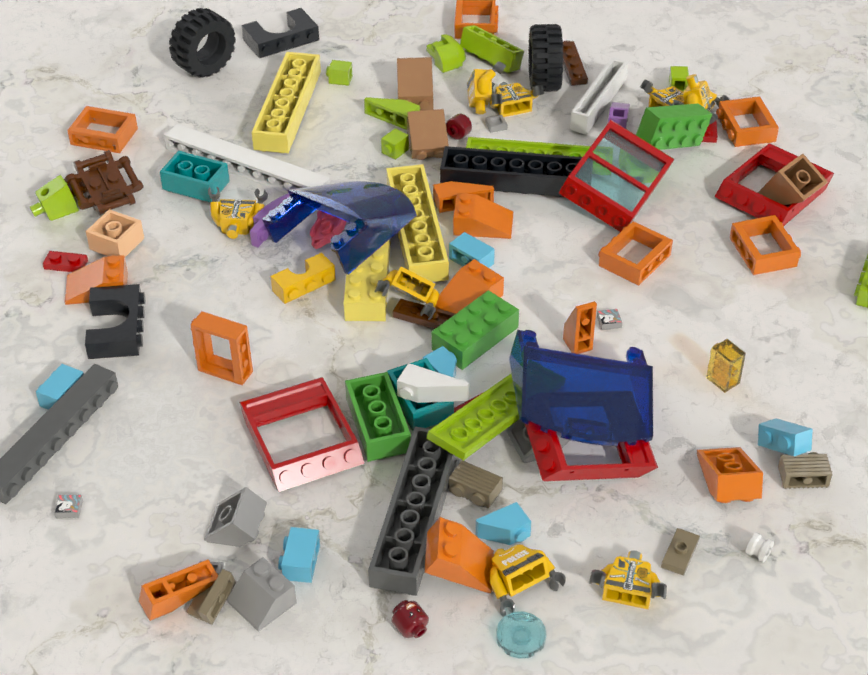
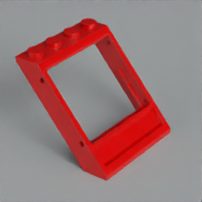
(755, 203)
(295, 401)
(635, 459)

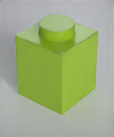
(339, 72)
(678, 77)
(395, 144)

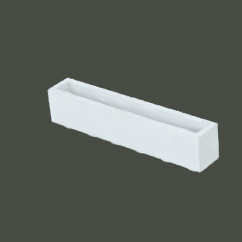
(598, 96)

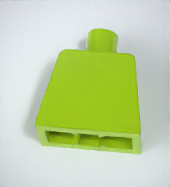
(54, 200)

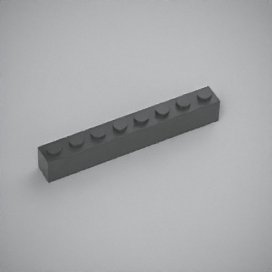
(54, 429)

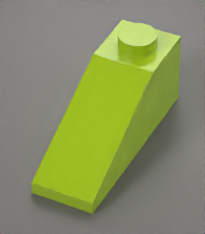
(390, 110)

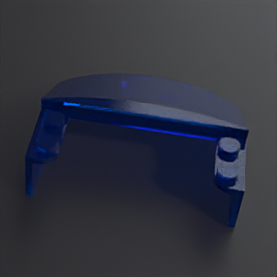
(371, 208)
(583, 394)

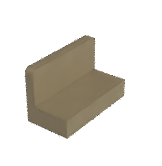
(210, 602)

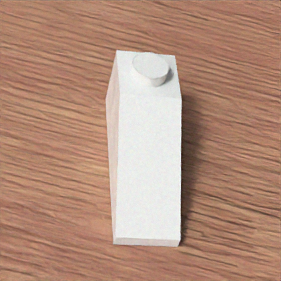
(430, 386)

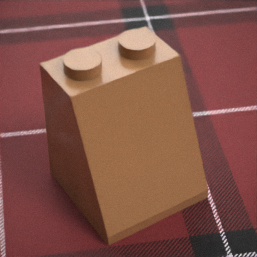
(415, 81)
(427, 133)
(794, 182)

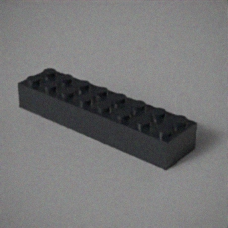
(507, 170)

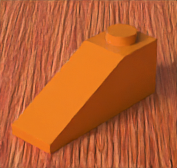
(445, 193)
(580, 328)
(176, 589)

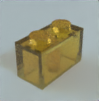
(725, 365)

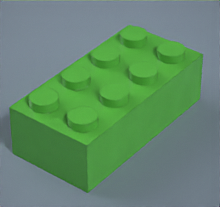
(674, 126)
(476, 328)
(377, 416)

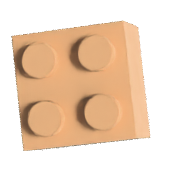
(114, 234)

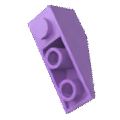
(619, 113)

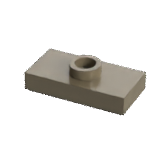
(680, 551)

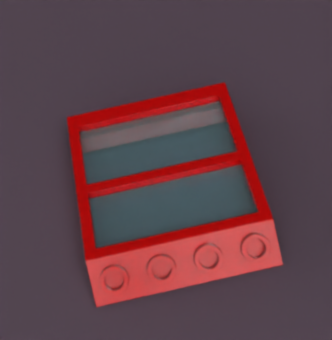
(616, 176)

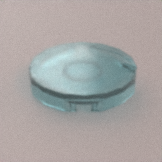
(521, 634)

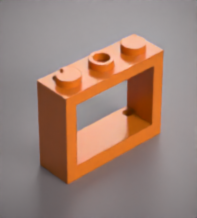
(476, 7)
(764, 133)
(99, 140)
(758, 263)
(626, 269)
(232, 370)

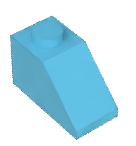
(443, 361)
(504, 525)

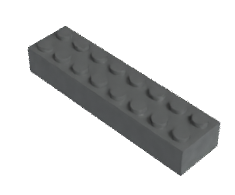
(413, 510)

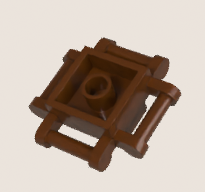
(104, 183)

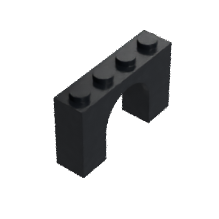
(265, 43)
(122, 339)

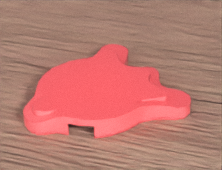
(325, 228)

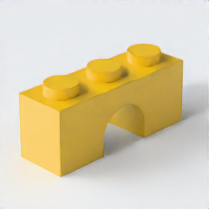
(291, 286)

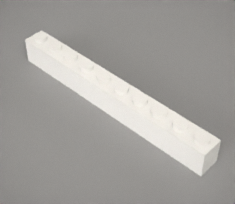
(243, 161)

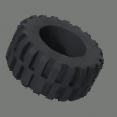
(191, 31)
(545, 56)

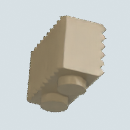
(805, 470)
(475, 484)

